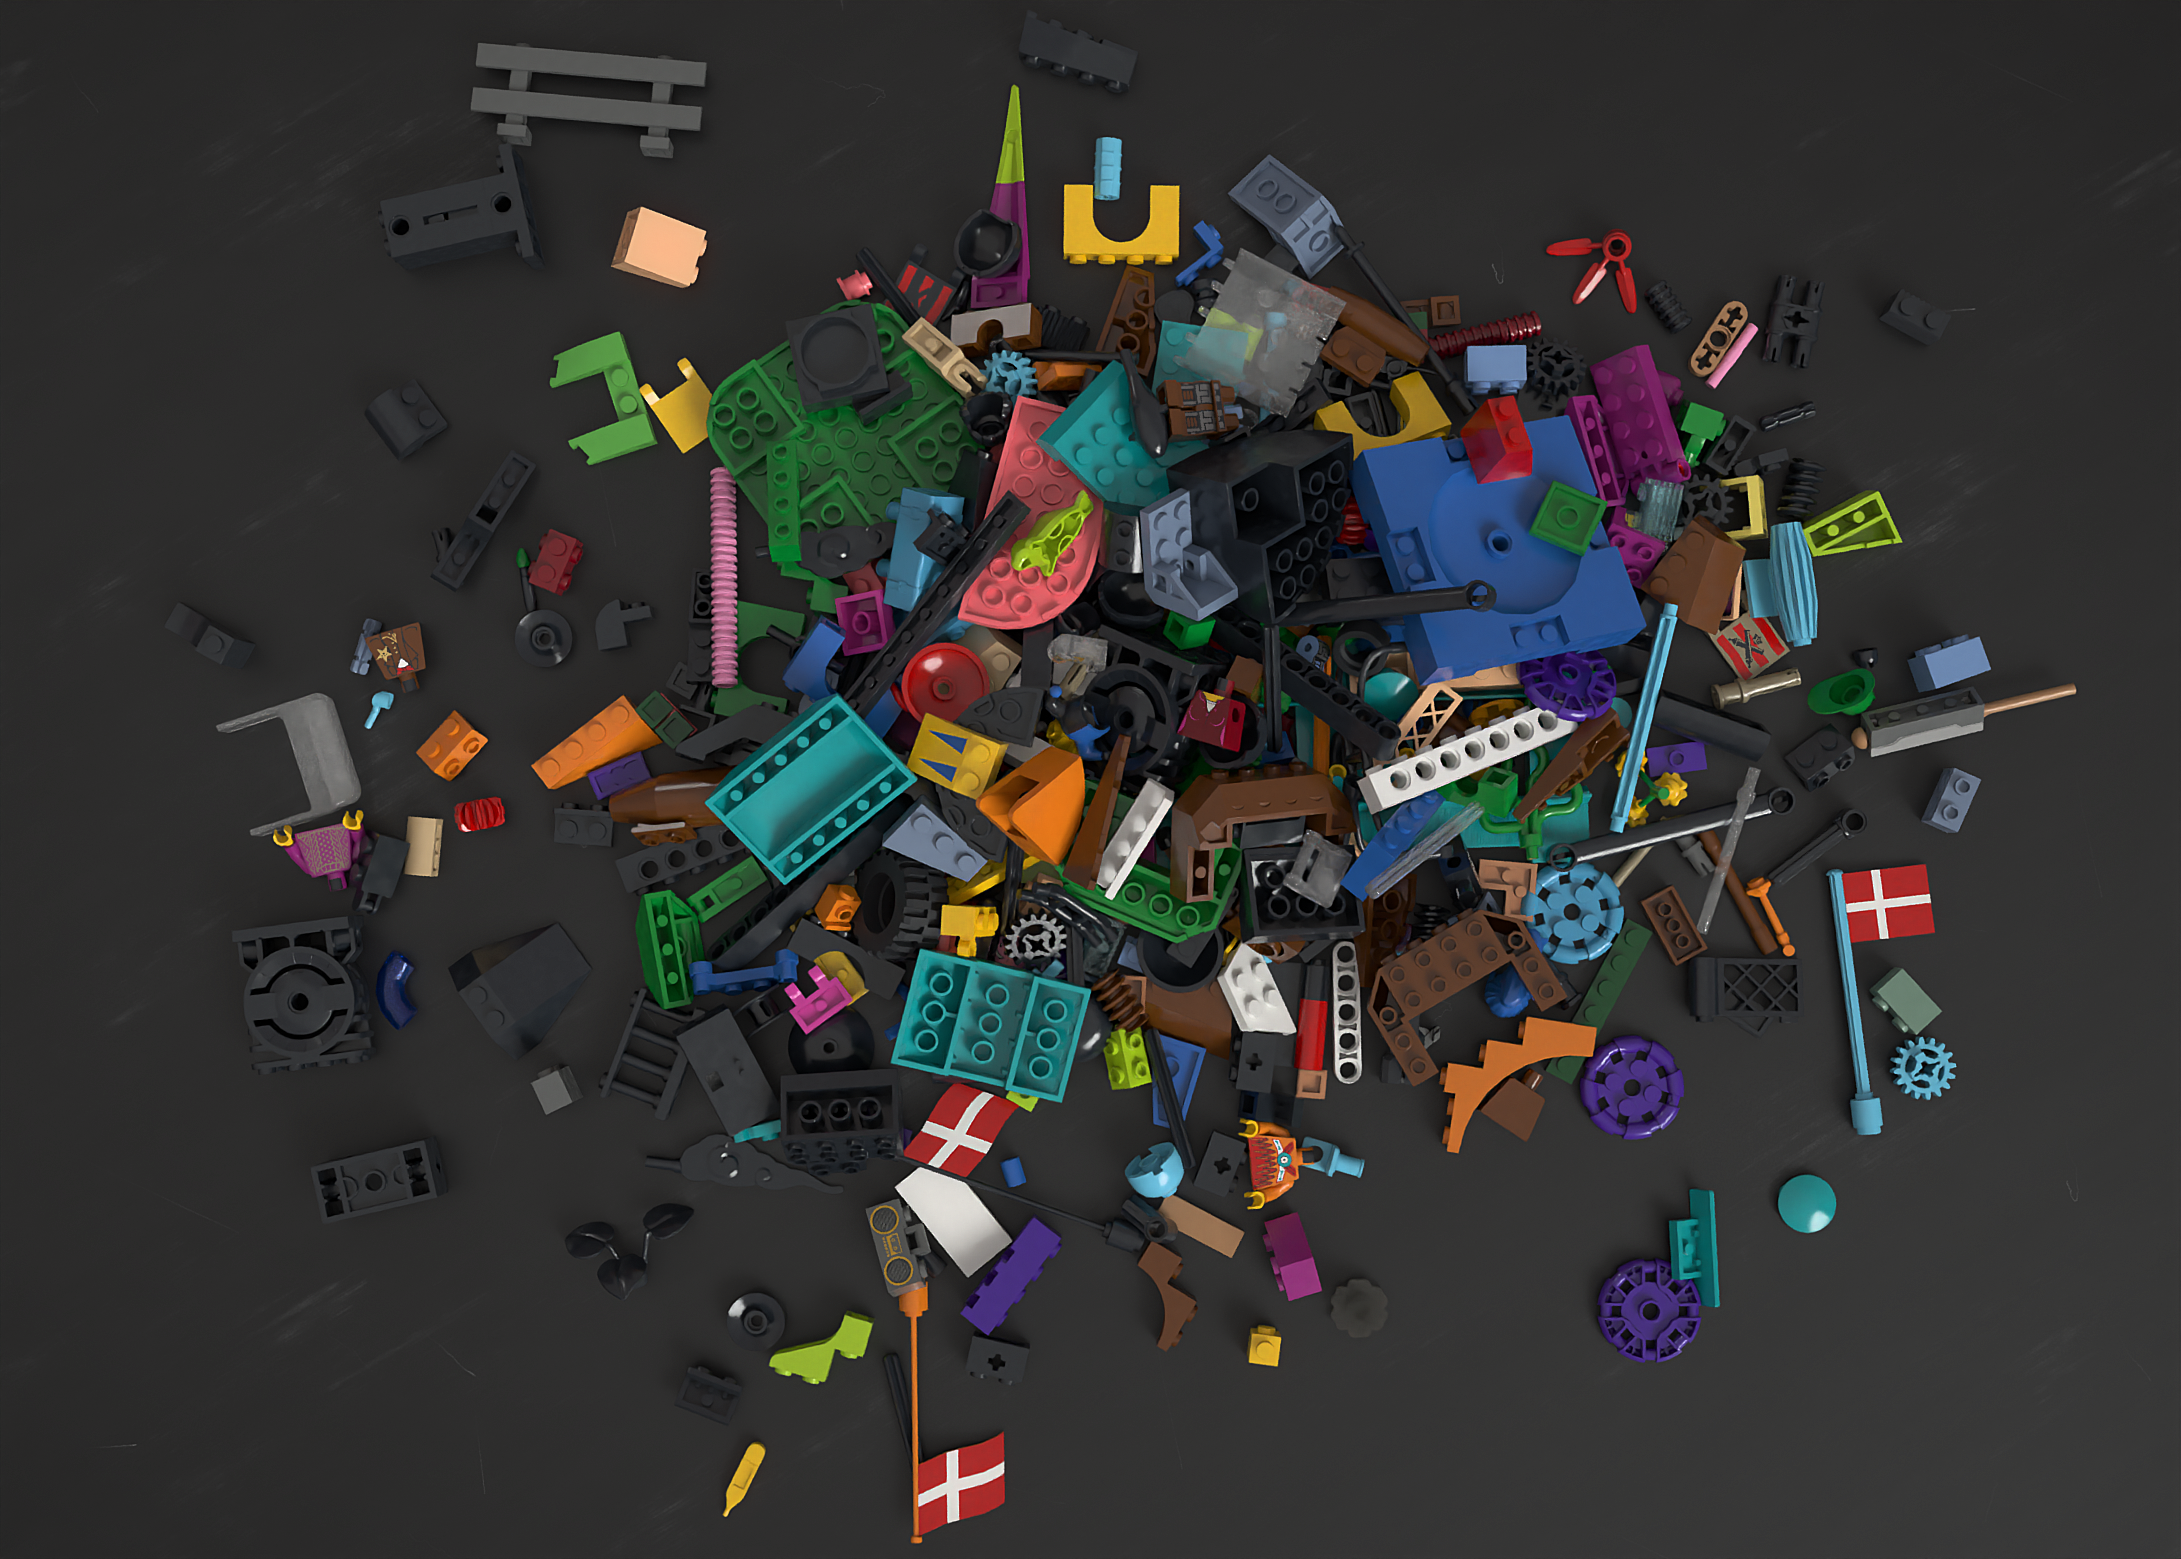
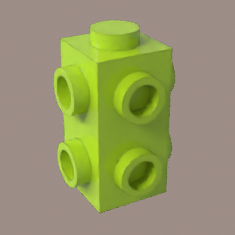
(1127, 1059)

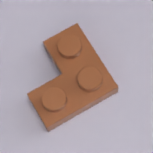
(1511, 877)

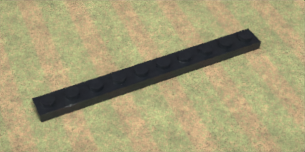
(936, 603)

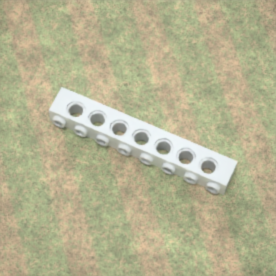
(1381, 794)

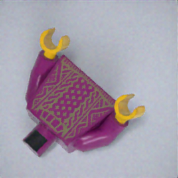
(326, 850)

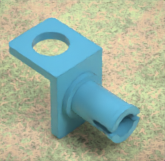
(1333, 1160)

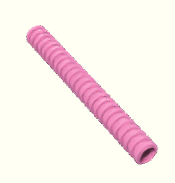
(723, 577)

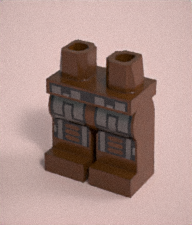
(1197, 409)

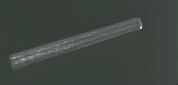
(1424, 849)

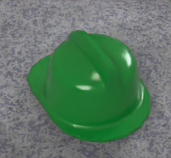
(1845, 693)

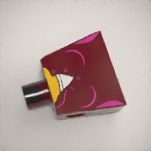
(1215, 717)

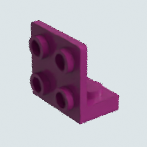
(1636, 548)

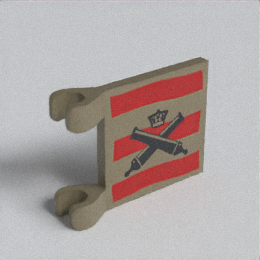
(1748, 643)

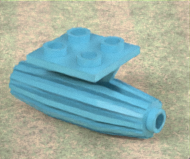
(1785, 584)

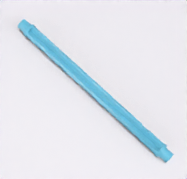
(1643, 717)

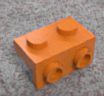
(451, 746)

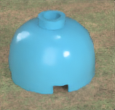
(1157, 1173)

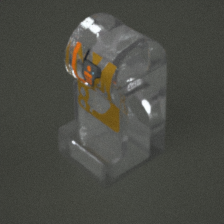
(1079, 650)

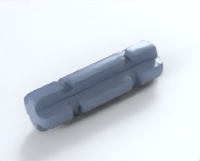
(362, 651)

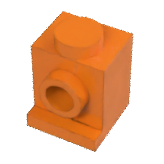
(837, 907)

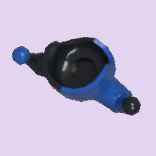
(1078, 723)

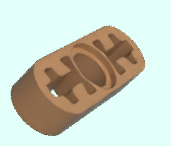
(1712, 360)

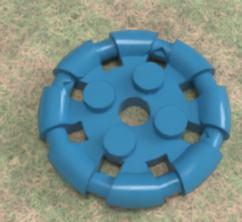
(1587, 919)

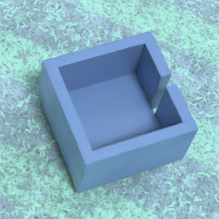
(1495, 369)
(1954, 662)

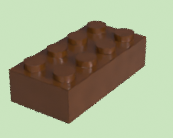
(1672, 925)

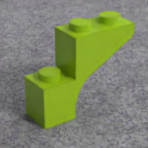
(815, 1358)

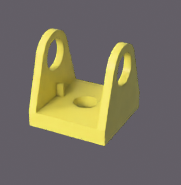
(1757, 507)

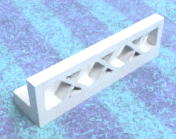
(1133, 835)

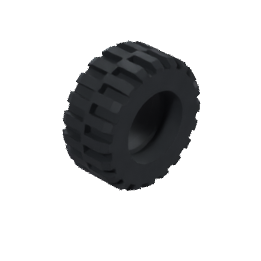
(898, 906)

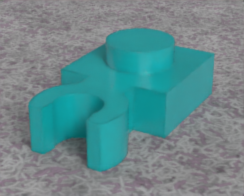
(767, 1130)

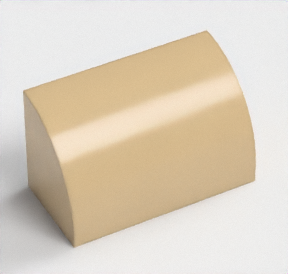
(424, 847)

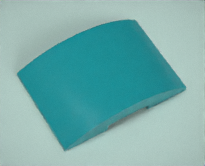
(991, 1023)

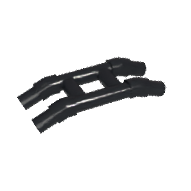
(1041, 894)

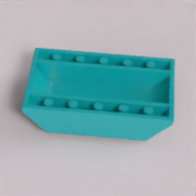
(809, 787)

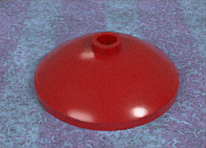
(946, 665)

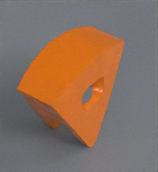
(1047, 815)

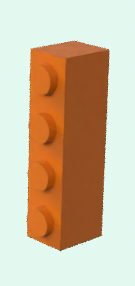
(601, 741)

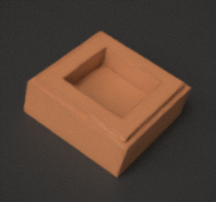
(1311, 1084)

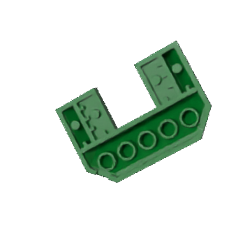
(1145, 893)

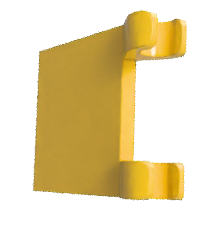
(683, 409)

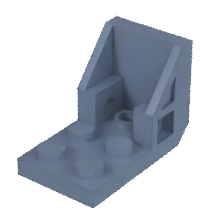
(1292, 213)
(1175, 569)

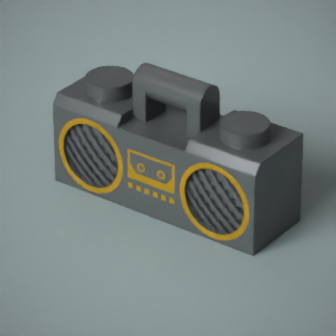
(891, 1235)

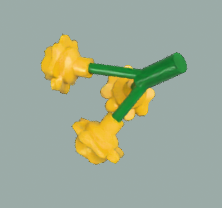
(1668, 789)

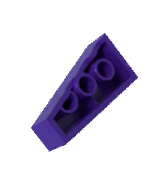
(1010, 1274)

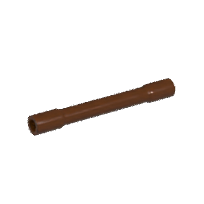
(1757, 928)

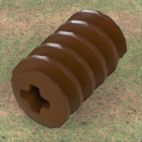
(1120, 1002)

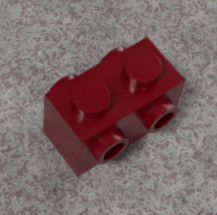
(555, 562)

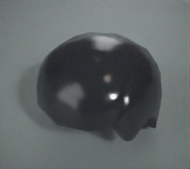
(1078, 620)

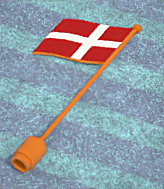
(959, 1480)

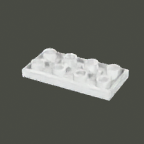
(955, 1218)

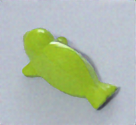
(1051, 536)

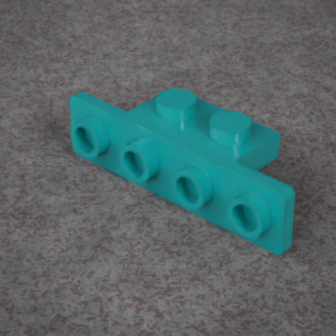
(1695, 1247)

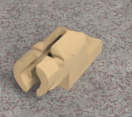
(944, 357)

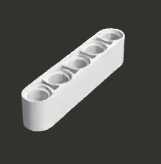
(1350, 1025)

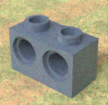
(1951, 800)

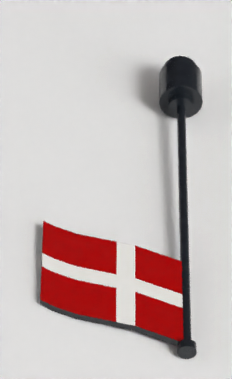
(961, 1135)

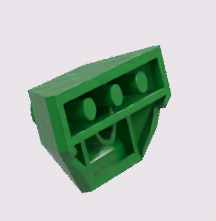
(667, 945)

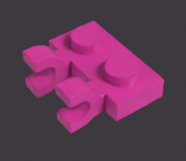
(821, 1004)

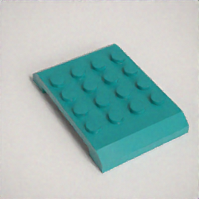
(1096, 446)

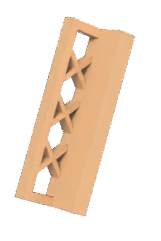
(1416, 710)

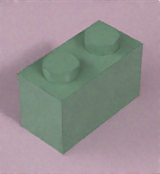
(1904, 1001)

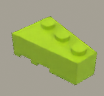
(1851, 526)

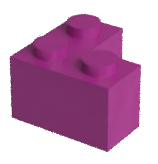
(1293, 1258)

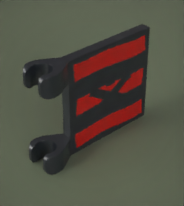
(924, 290)

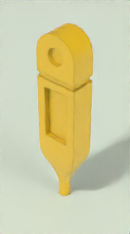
(744, 1475)

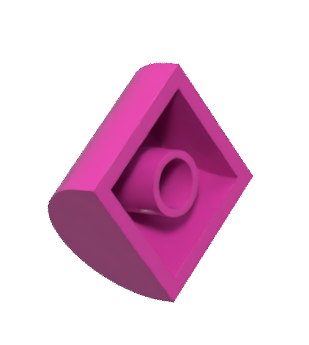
(866, 621)

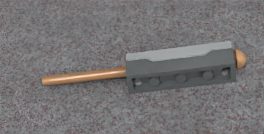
(1937, 718)

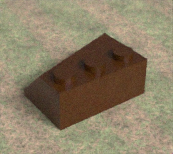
(1698, 574)

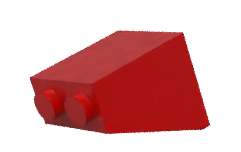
(1498, 442)

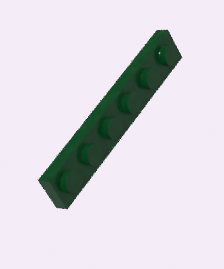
(1603, 991)

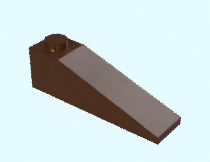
(1132, 319)

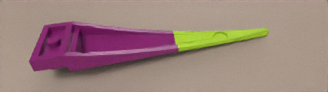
(1008, 204)

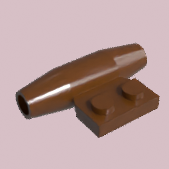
(1367, 337)

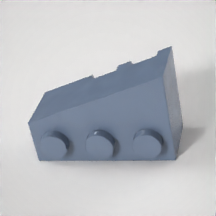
(928, 838)

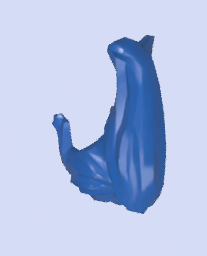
(1506, 992)

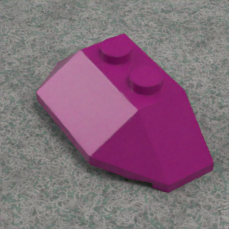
(1598, 448)

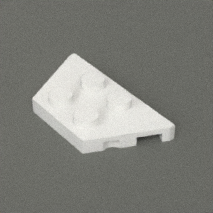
(1253, 993)

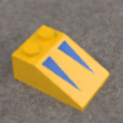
(956, 756)

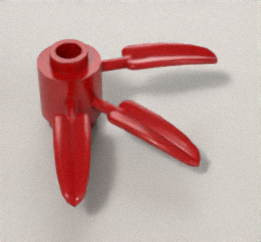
(1597, 271)

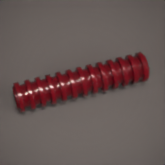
(1487, 335)

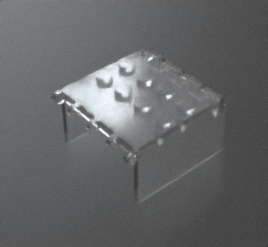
(1262, 332)

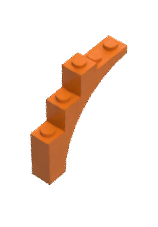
(1471, 1083)

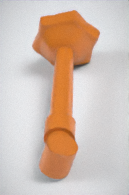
(1758, 888)

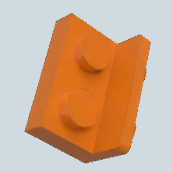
(1061, 375)

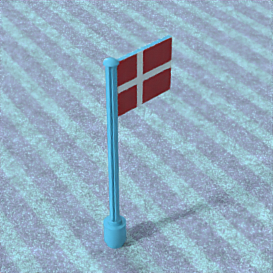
(1867, 909)

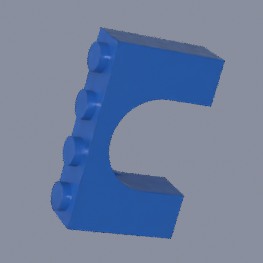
(808, 674)
(1391, 841)

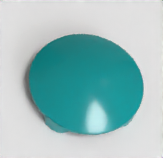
(1390, 693)
(1806, 1203)

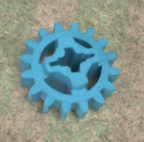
(1006, 379)
(1911, 1072)

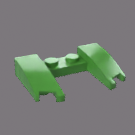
(634, 427)

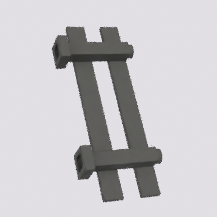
(520, 102)

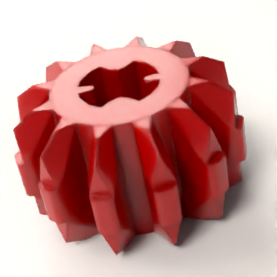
(1354, 527)
(479, 814)

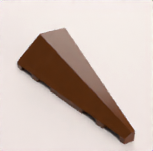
(1576, 760)
(1089, 847)

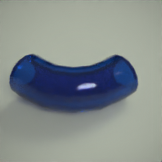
(391, 990)

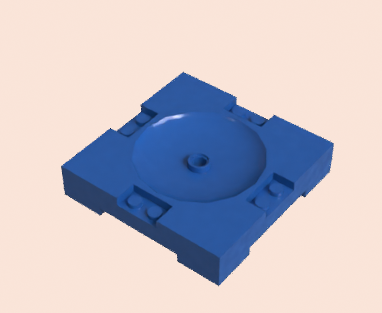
(1448, 530)

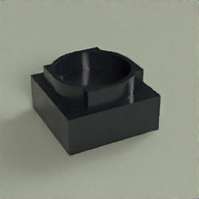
(838, 358)

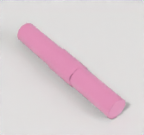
(1731, 356)

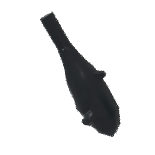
(1145, 411)

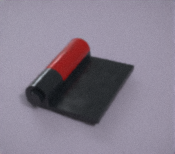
(1306, 997)

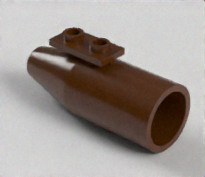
(669, 805)

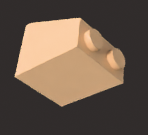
(659, 248)

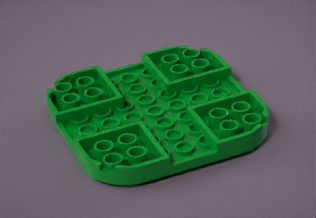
(843, 466)

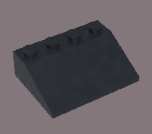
(1279, 914)

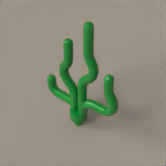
(1530, 832)

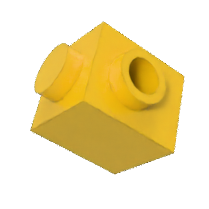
(1264, 1345)

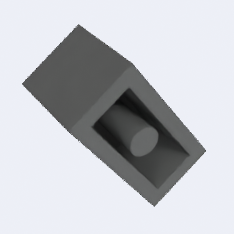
(556, 1088)

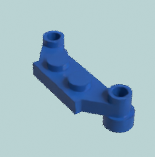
(737, 981)

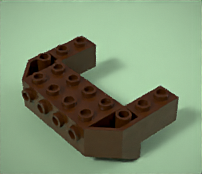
(1217, 800)
(1445, 965)

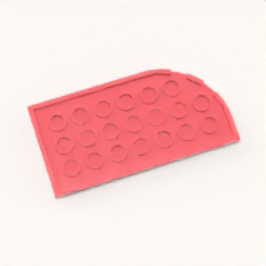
(1026, 597)

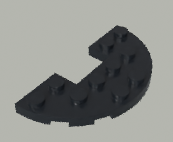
(1005, 716)

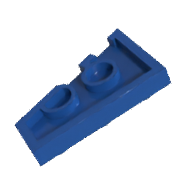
(1184, 1066)

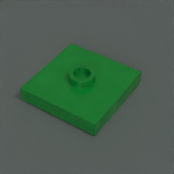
(1568, 518)

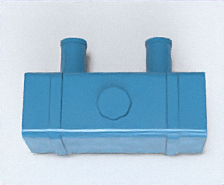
(909, 570)

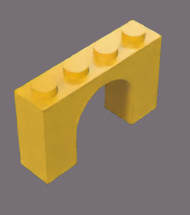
(1086, 243)
(1414, 403)

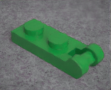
(728, 888)

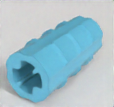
(1107, 168)

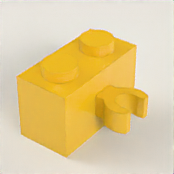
(968, 923)

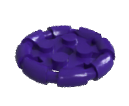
(1573, 690)
(1647, 1095)
(1631, 1311)

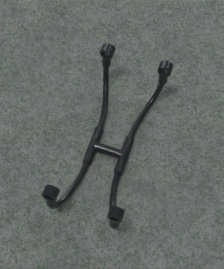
(1351, 758)

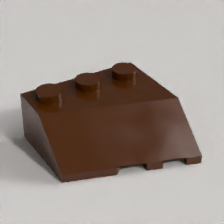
(1192, 1017)

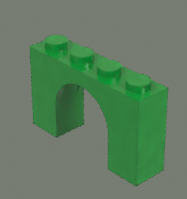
(752, 626)

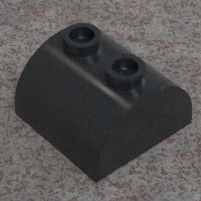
(1121, 538)

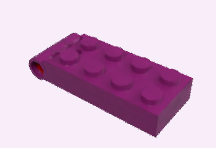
(1640, 418)

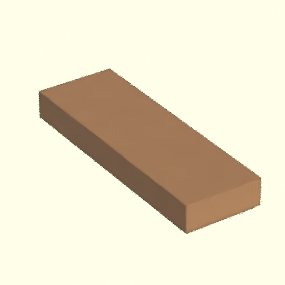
(1202, 1225)

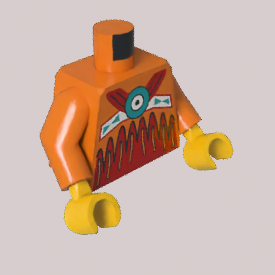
(1272, 1160)

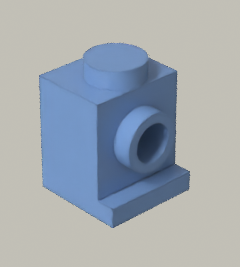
(1128, 955)

